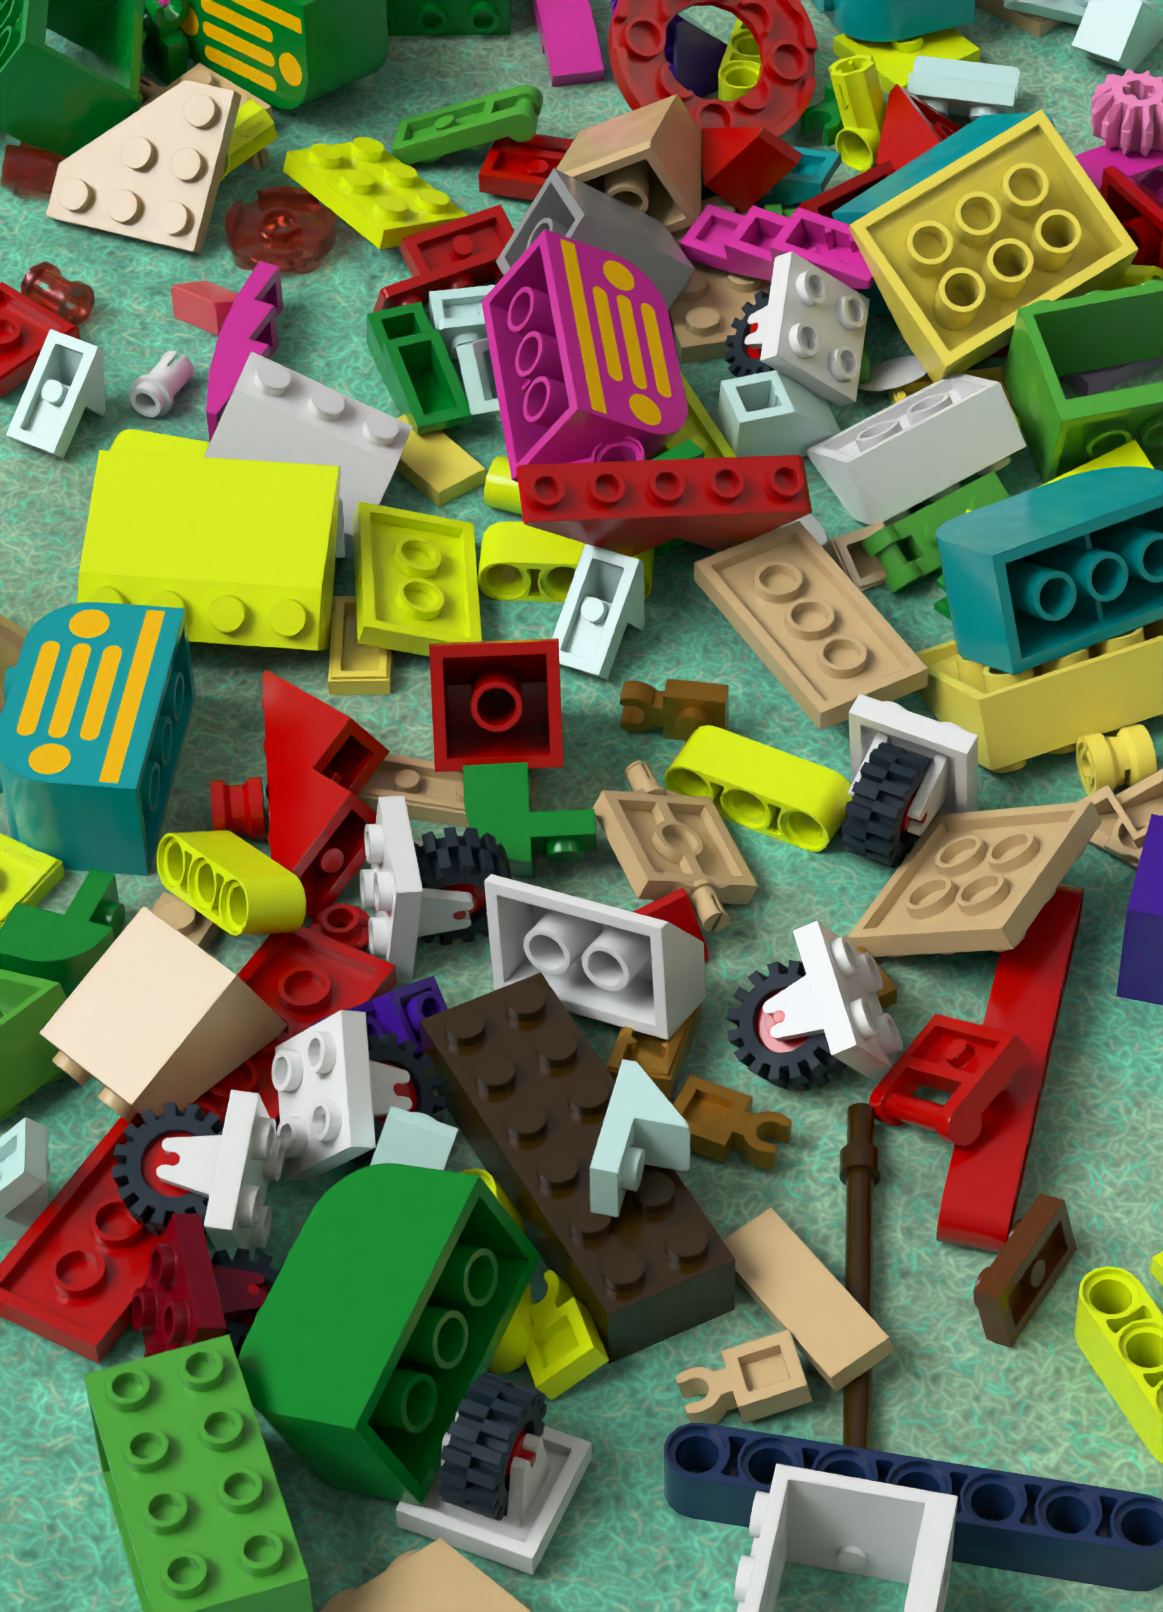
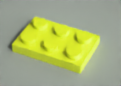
(371, 190)
(414, 579)

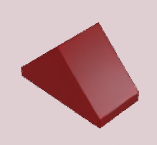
(744, 163)

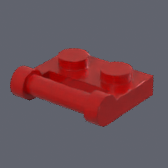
(521, 167)
(957, 1059)

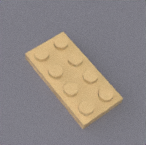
(711, 303)
(809, 624)

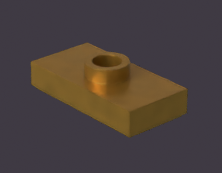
(656, 1056)

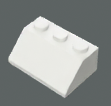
(298, 420)
(919, 448)
(595, 956)

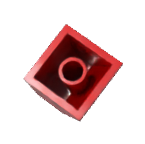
(496, 703)

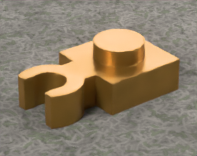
(677, 709)
(724, 1121)

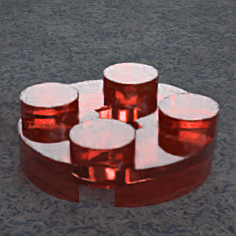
(255, 237)

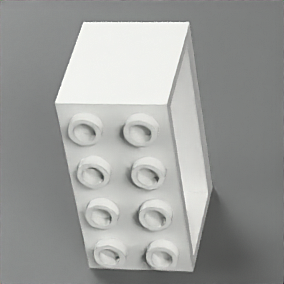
(849, 1529)

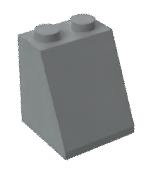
(606, 223)

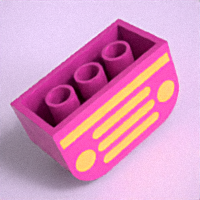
(581, 354)

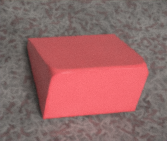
(202, 304)

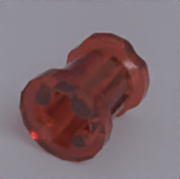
(58, 292)

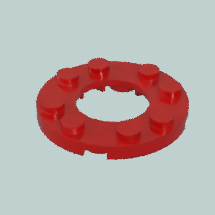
(785, 52)

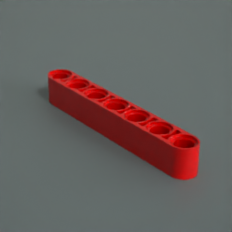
(1026, 1001)

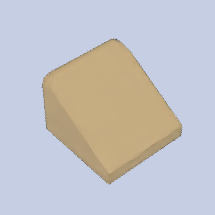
(853, 558)

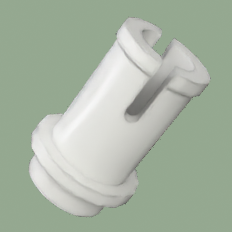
(154, 392)

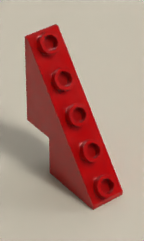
(650, 502)
(313, 779)

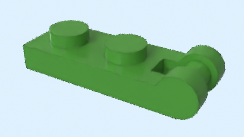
(469, 125)
(919, 532)

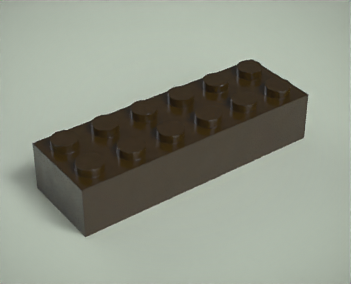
(533, 1113)

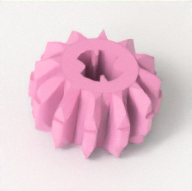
(1129, 112)

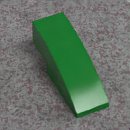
(417, 368)

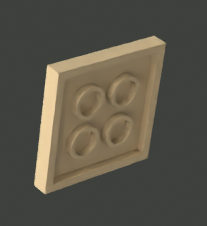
(976, 880)

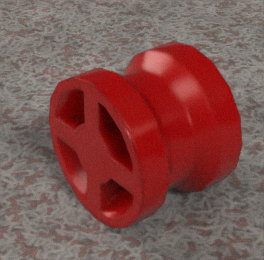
(239, 807)

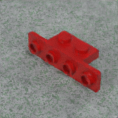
(450, 257)

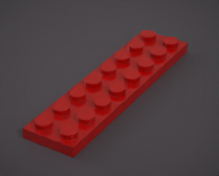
(85, 1251)

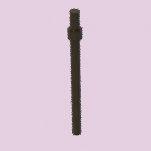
(860, 1173)

